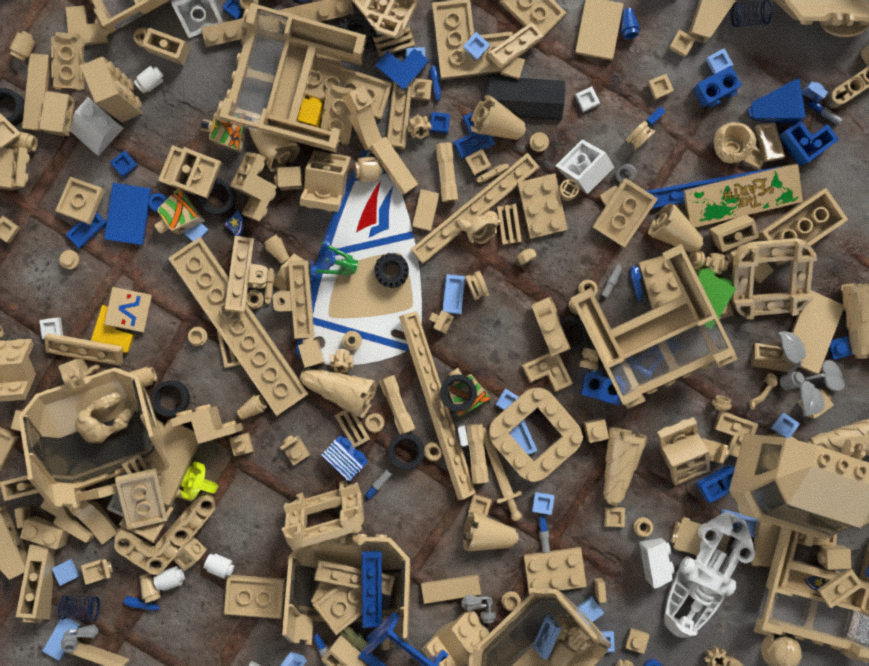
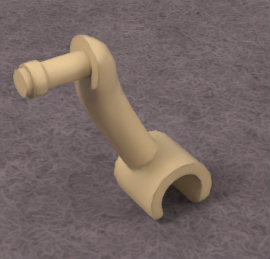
(771, 380)

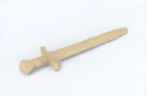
(505, 487)

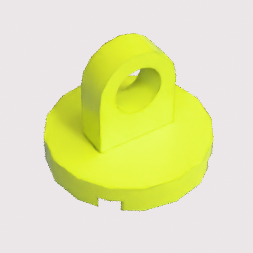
(195, 481)

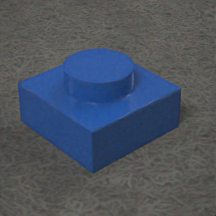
(839, 348)

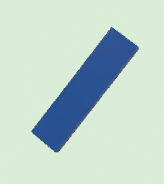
(371, 588)

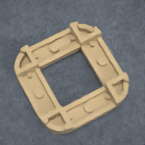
(800, 279)
(553, 456)
(350, 520)

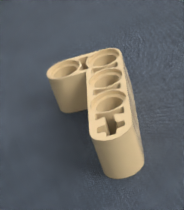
(859, 81)

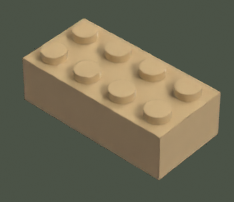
(111, 89)
(806, 221)

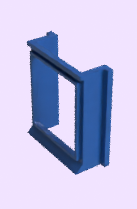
(385, 631)

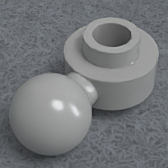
(620, 172)

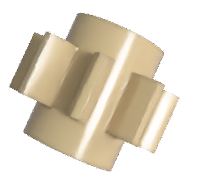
(419, 127)
(716, 263)
(341, 361)
(578, 639)
(713, 653)

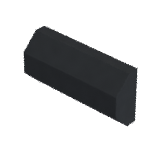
(529, 96)

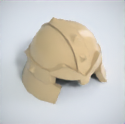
(781, 651)

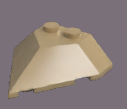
(388, 16)

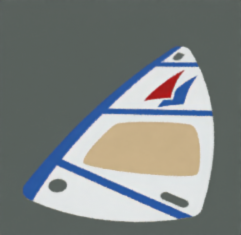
(366, 226)

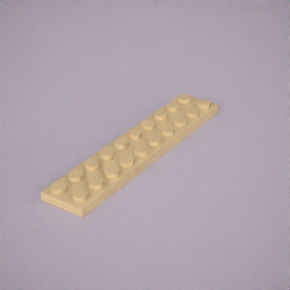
(239, 330)

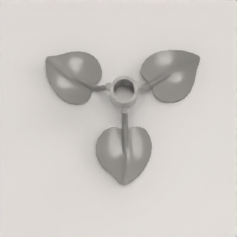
(811, 397)

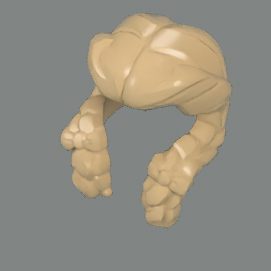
(95, 431)

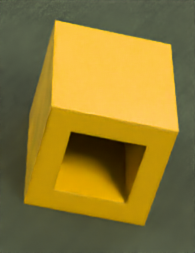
(311, 112)

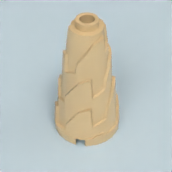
(857, 317)
(347, 391)
(835, 439)
(622, 460)

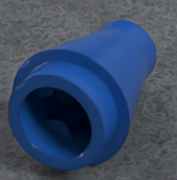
(630, 26)

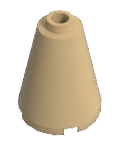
(496, 120)
(275, 149)
(675, 229)
(487, 534)

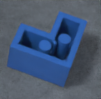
(804, 145)

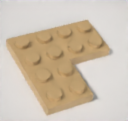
(452, 30)
(662, 286)

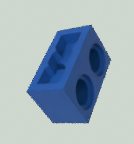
(715, 84)
(601, 391)
(716, 484)

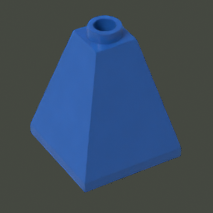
(780, 106)

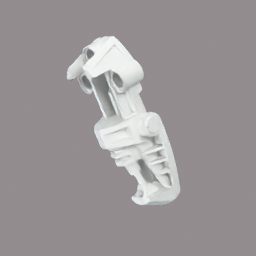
(707, 576)

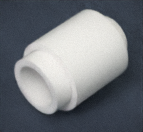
(149, 79)
(219, 565)
(169, 579)

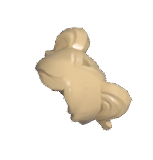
(481, 228)

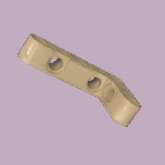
(170, 544)

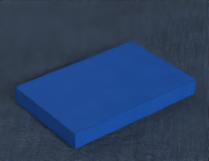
(128, 214)

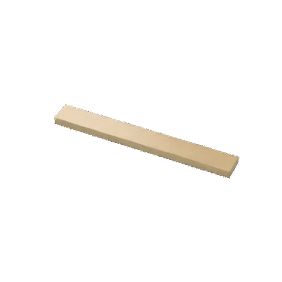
(475, 207)

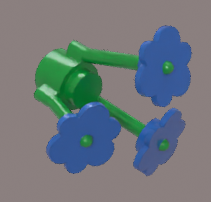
(347, 265)

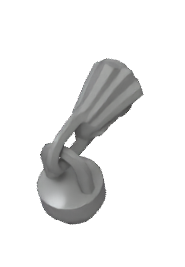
(472, 602)
(70, 642)

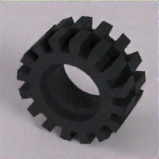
(361, 21)
(381, 264)

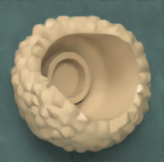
(734, 142)

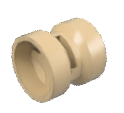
(566, 192)
(590, 359)

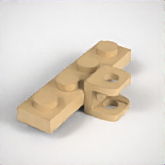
(243, 275)
(298, 299)

